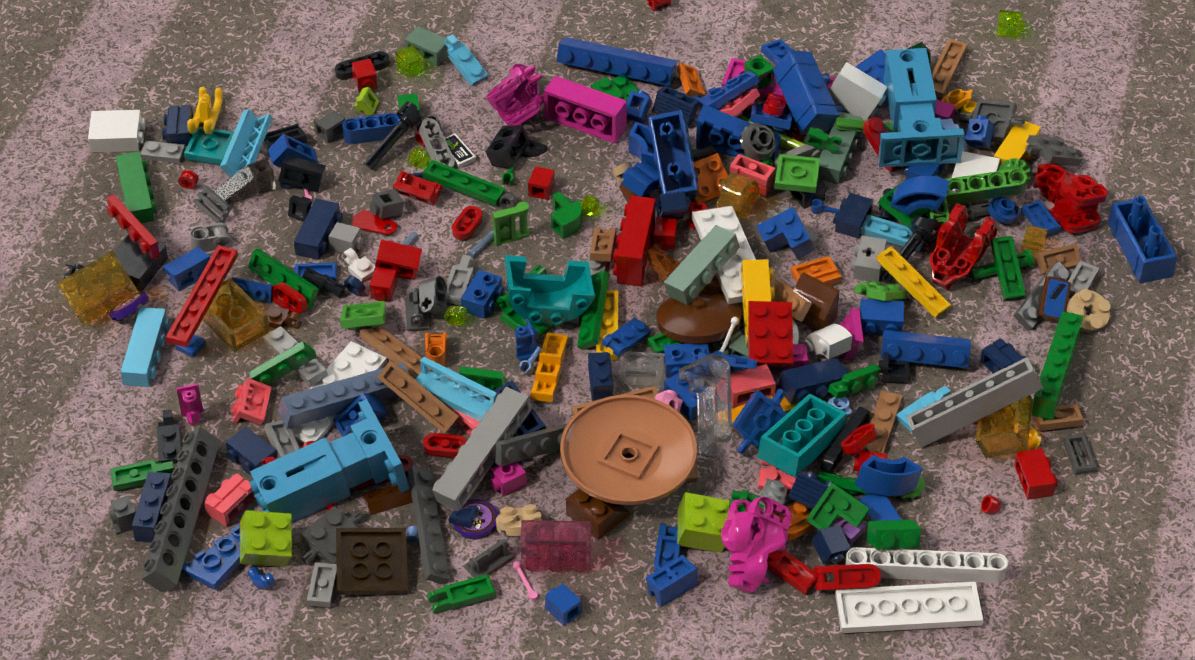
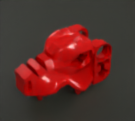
(1073, 197)
(956, 252)

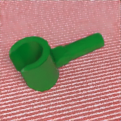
(508, 175)

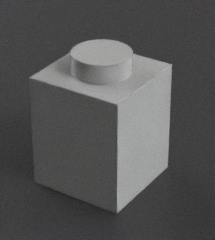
(345, 237)

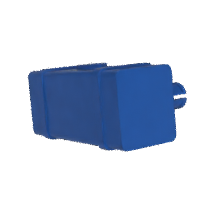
(806, 91)
(673, 153)
(1142, 240)

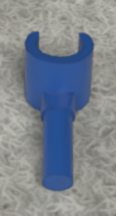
(818, 208)

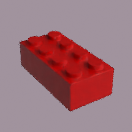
(634, 241)

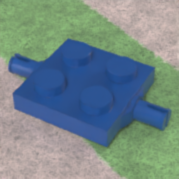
(757, 418)

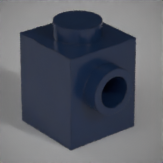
(831, 544)

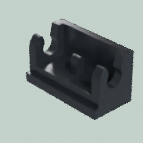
(301, 173)

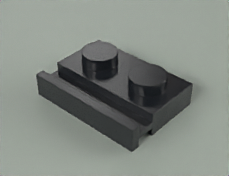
(292, 131)

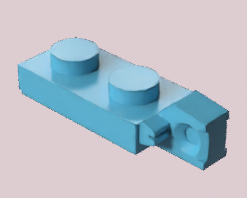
(464, 61)
(924, 401)

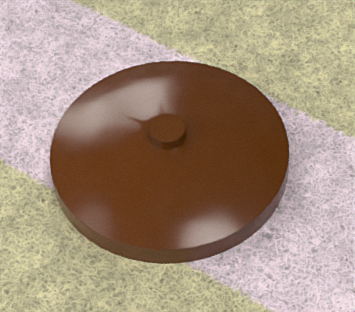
(701, 321)

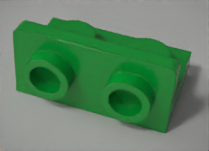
(488, 378)

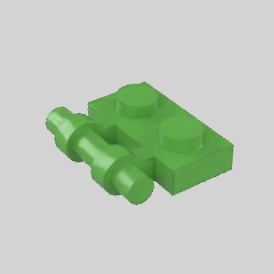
(881, 292)

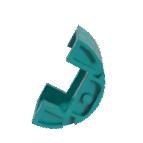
(549, 297)

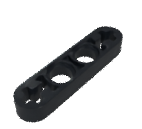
(834, 453)

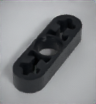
(375, 58)

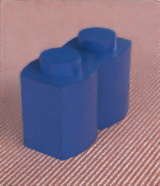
(641, 179)

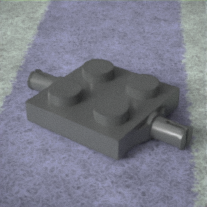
(999, 113)
(1053, 150)
(322, 534)

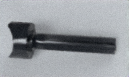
(409, 118)
(923, 230)

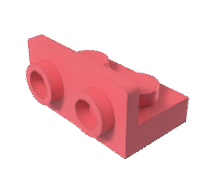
(742, 104)
(251, 401)

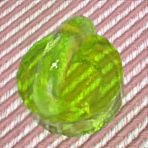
(416, 157)
(590, 206)
(455, 315)

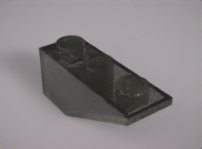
(248, 182)

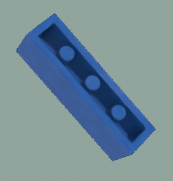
(926, 348)

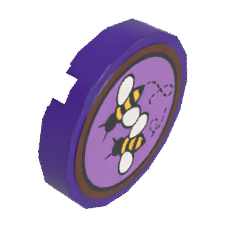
(128, 306)
(484, 522)

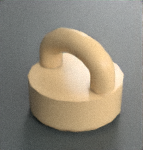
(621, 169)

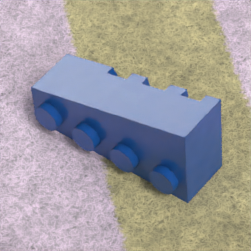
(723, 132)

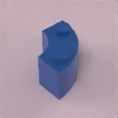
(641, 143)
(919, 193)
(888, 476)

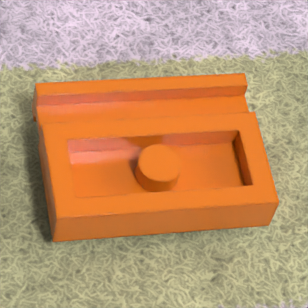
(821, 269)
(798, 524)

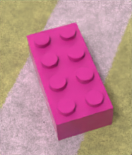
(585, 109)

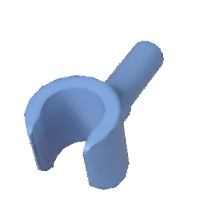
(529, 363)
(412, 535)

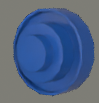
(1003, 210)

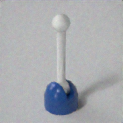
(734, 321)

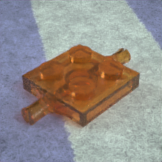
(661, 262)

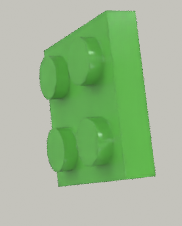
(797, 173)
(363, 314)

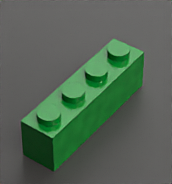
(134, 186)

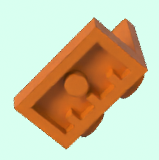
(710, 174)

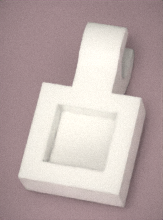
(360, 268)

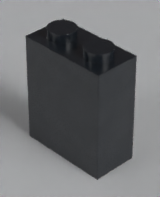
(138, 265)

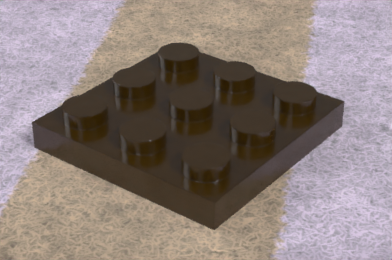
(371, 561)

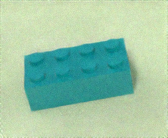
(801, 435)

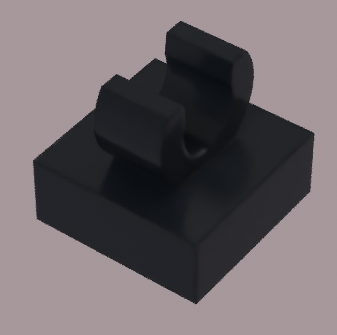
(299, 207)

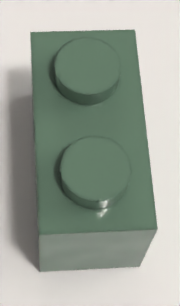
(428, 44)

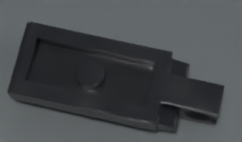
(168, 438)

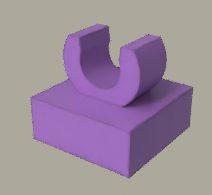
(850, 531)

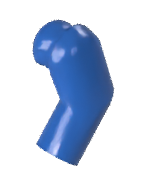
(260, 581)

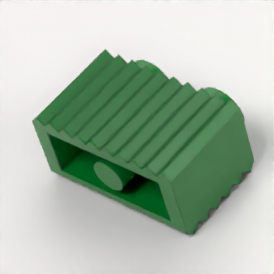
(893, 534)

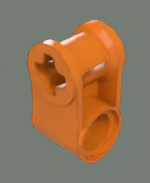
(436, 347)

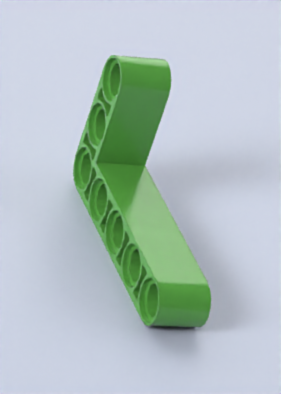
(986, 190)

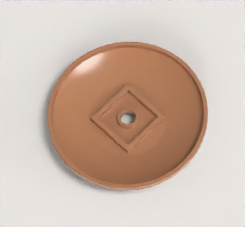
(621, 425)

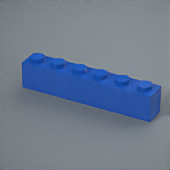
(617, 61)

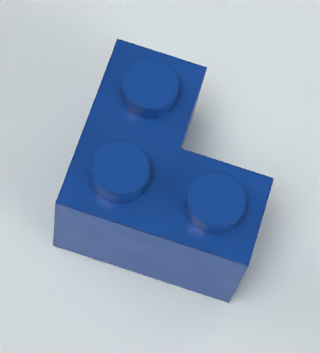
(784, 230)

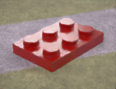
(770, 333)

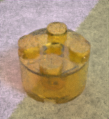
(739, 193)

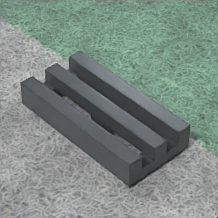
(202, 197)
(1083, 468)

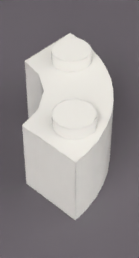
(829, 341)

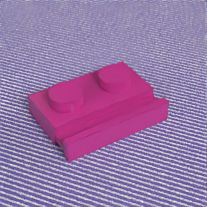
(853, 324)

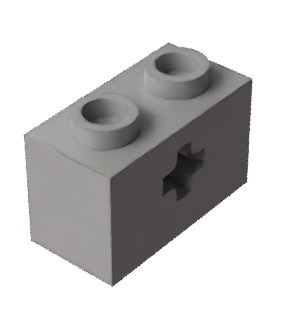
(866, 265)

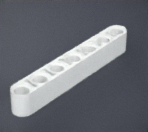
(932, 564)

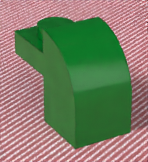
(567, 216)

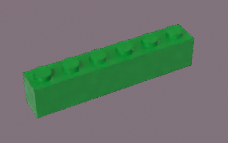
(1057, 365)

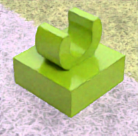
(366, 101)

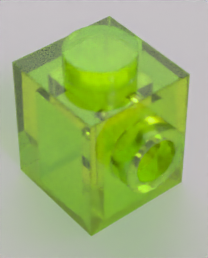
(1010, 24)
(409, 61)

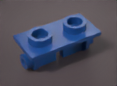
(255, 290)
(525, 341)

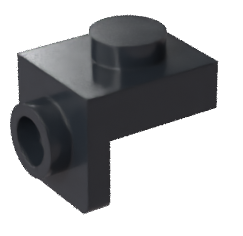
(893, 370)

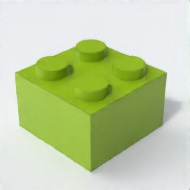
(701, 522)
(265, 538)

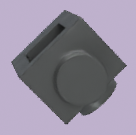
(329, 126)
(387, 204)
(122, 515)

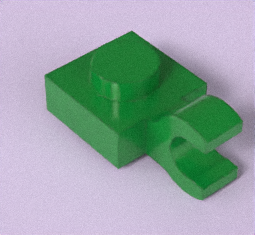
(820, 140)

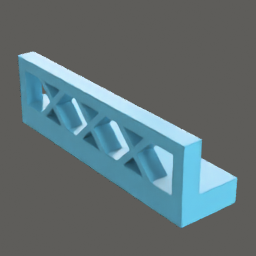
(245, 142)
(455, 393)

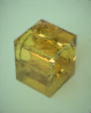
(1034, 240)

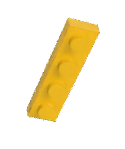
(913, 282)
(609, 321)

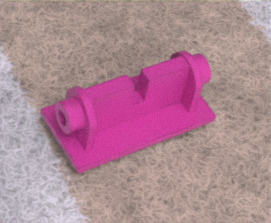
(190, 402)

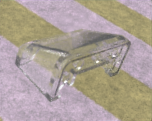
(712, 384)

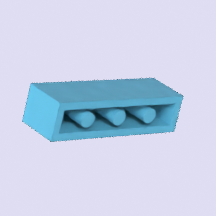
(145, 347)

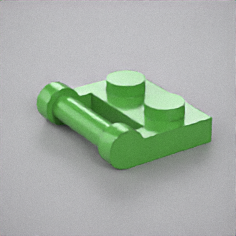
(504, 224)

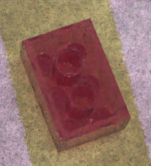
(556, 545)

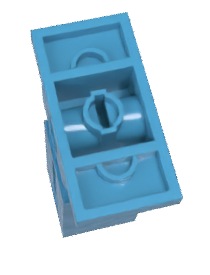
(912, 113)
(326, 471)

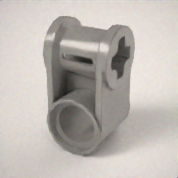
(208, 237)

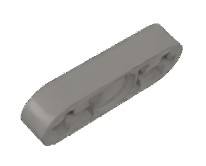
(437, 136)

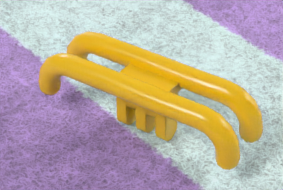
(204, 113)

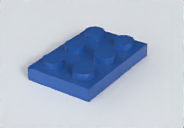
(778, 122)

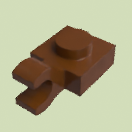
(282, 317)

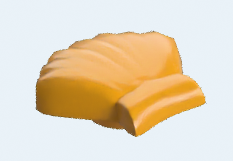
(958, 97)

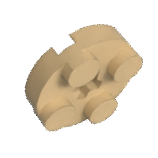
(1098, 306)
(511, 518)

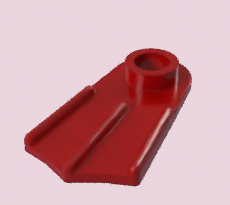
(372, 223)

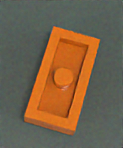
(690, 80)

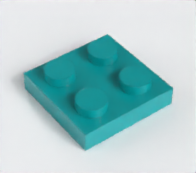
(208, 147)

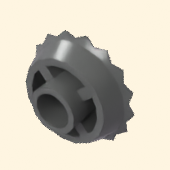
(758, 141)

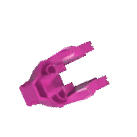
(517, 95)
(751, 538)

